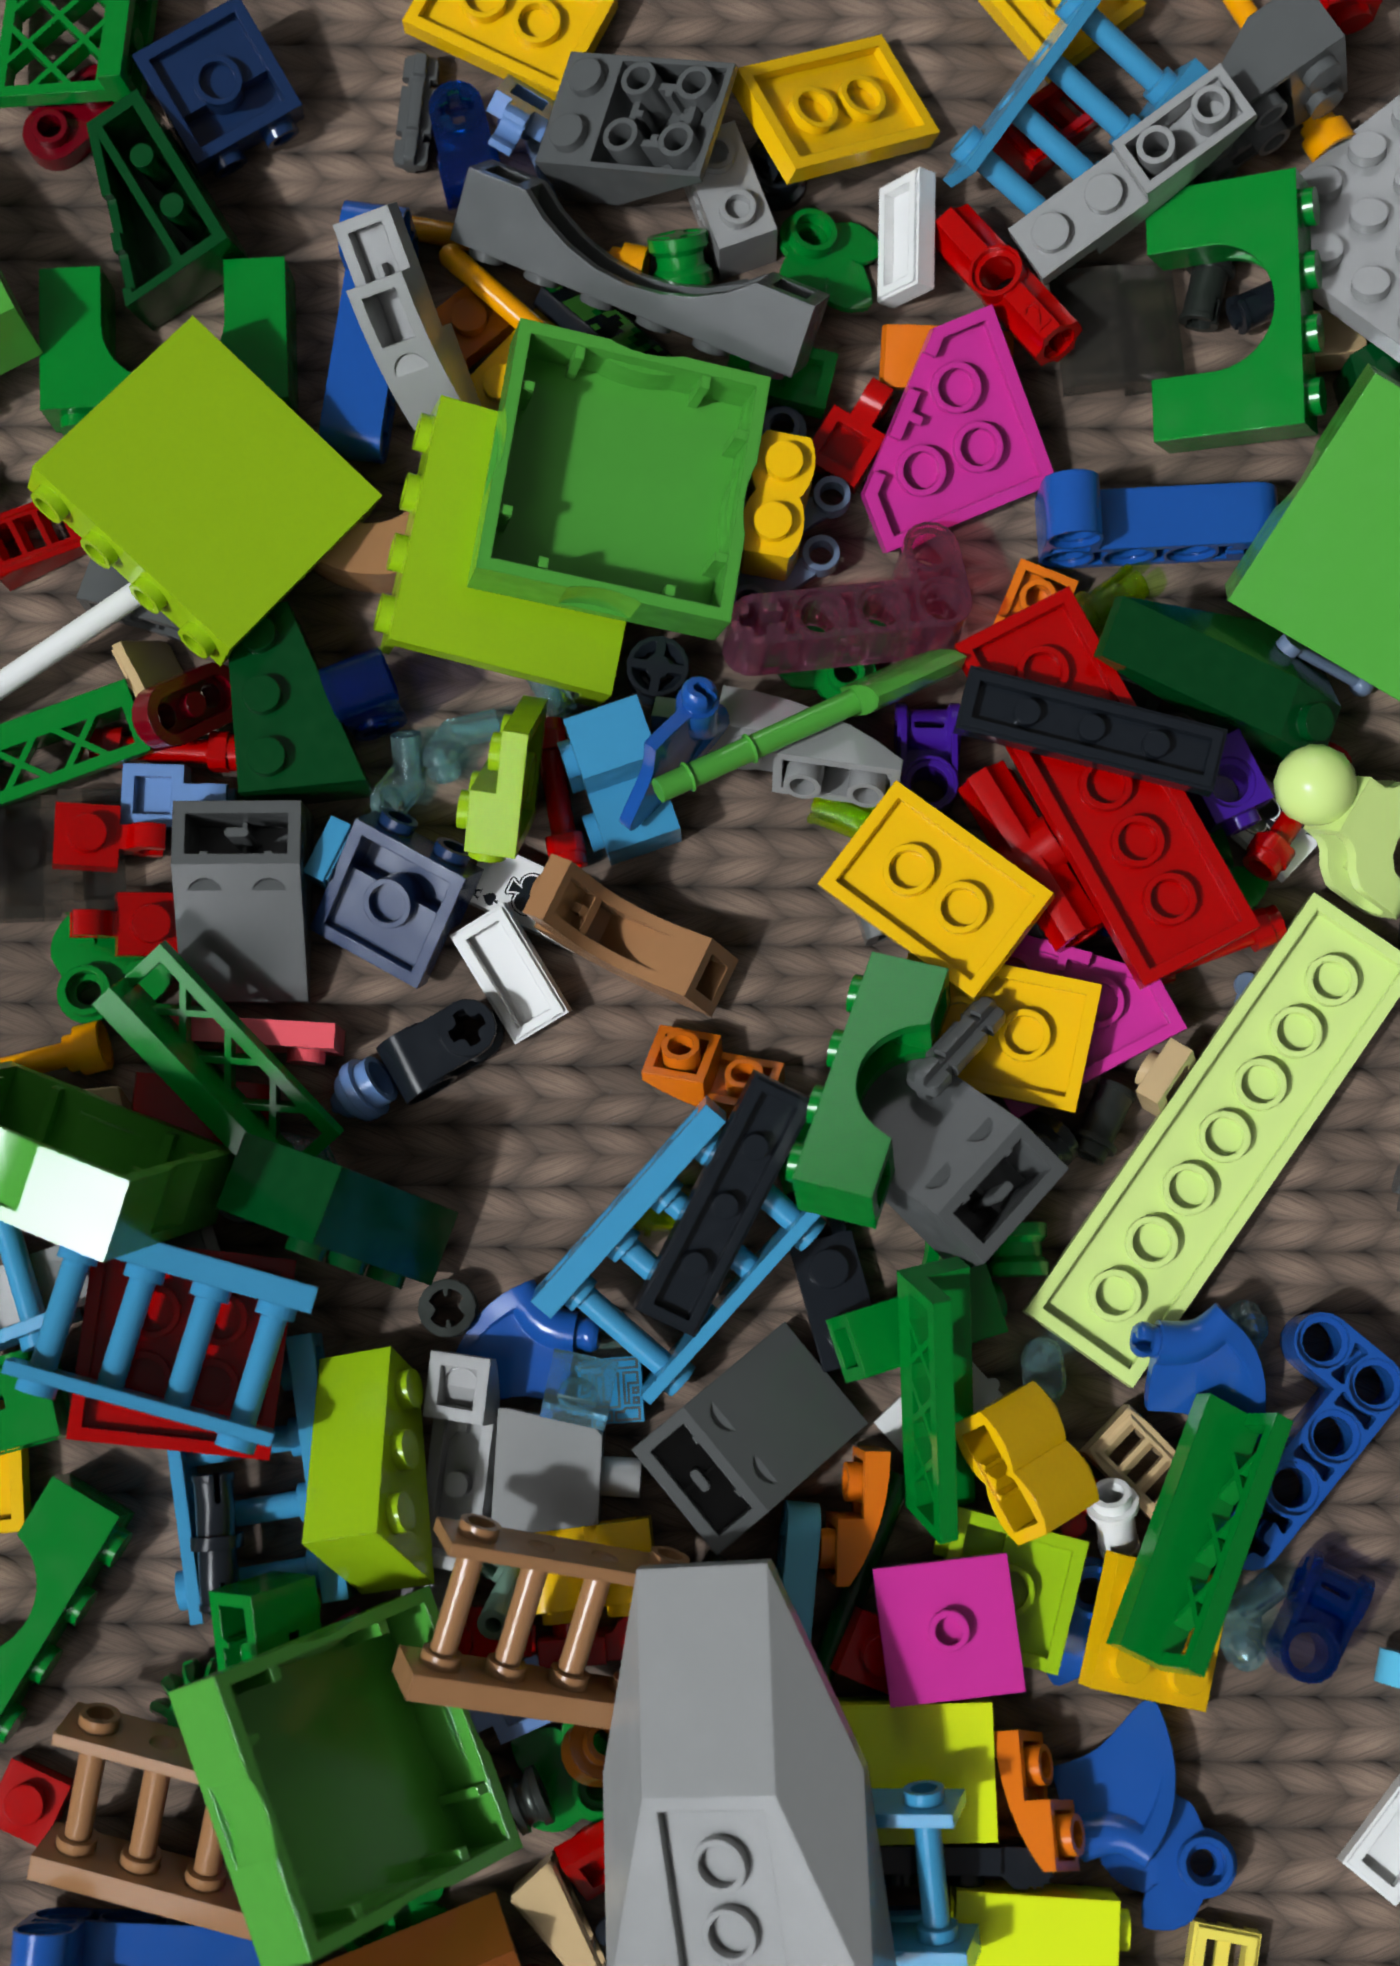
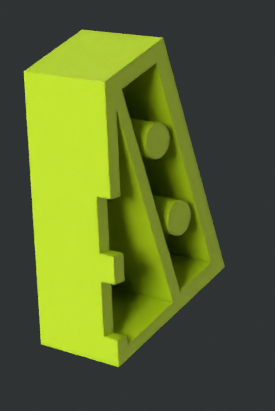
(369, 1473)

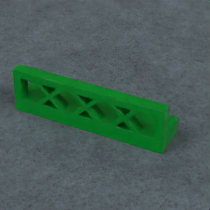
(61, 722)
(193, 1072)
(935, 1391)
(1194, 1533)

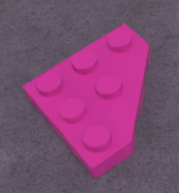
(957, 436)
(1126, 1017)

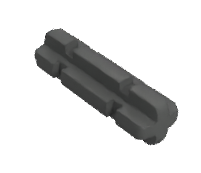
(414, 120)
(956, 1048)

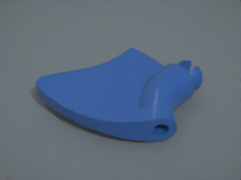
(682, 738)
(525, 1340)
(1199, 1358)
(1124, 1788)

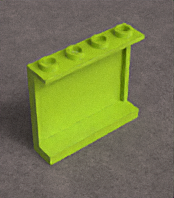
(201, 490)
(430, 596)

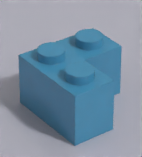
(605, 761)

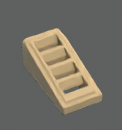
(1112, 1435)
(556, 1914)

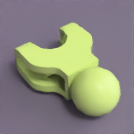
(1350, 820)

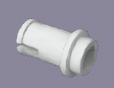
(1116, 1517)

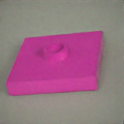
(948, 1629)

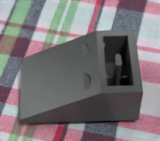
(1288, 69)
(633, 126)
(244, 897)
(960, 1164)
(750, 1438)

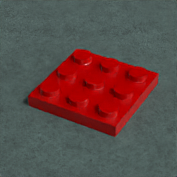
(156, 1354)

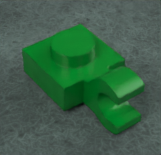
(805, 390)

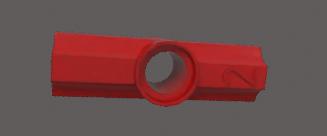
(1024, 304)
(1028, 842)

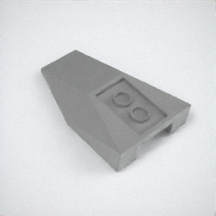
(734, 1786)

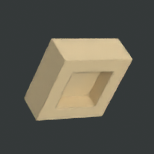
(1162, 1074)

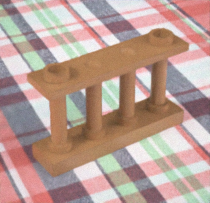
(503, 1680)
(135, 1870)

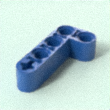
(357, 400)
(1146, 525)
(1333, 1399)
(122, 1939)

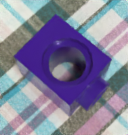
(1253, 791)

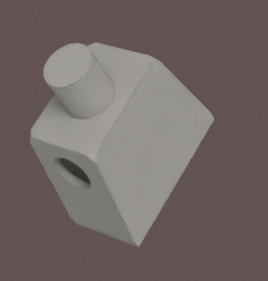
(555, 1473)

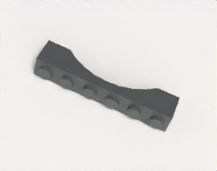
(522, 223)

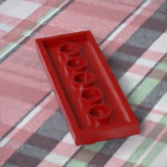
(1126, 838)

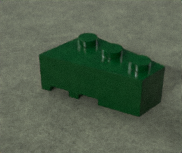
(159, 211)
(283, 720)
(337, 1211)

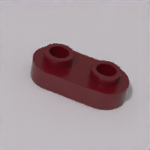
(72, 141)
(183, 708)

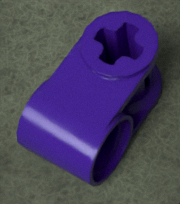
(929, 749)

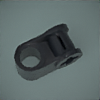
(431, 1056)

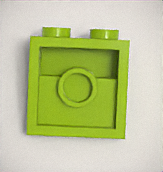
(504, 793)
(1042, 1577)

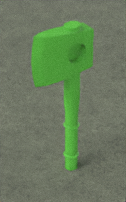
(855, 699)

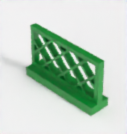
(122, 32)

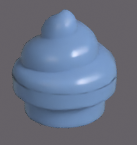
(363, 1090)

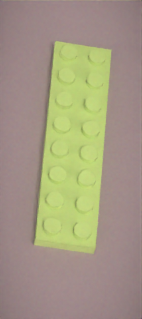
(1221, 1137)

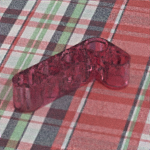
(771, 630)

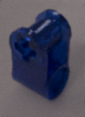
(461, 143)
(364, 695)
(1319, 1613)

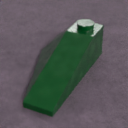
(1221, 674)

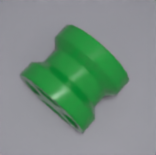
(681, 256)
(1021, 1253)

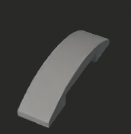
(461, 1461)

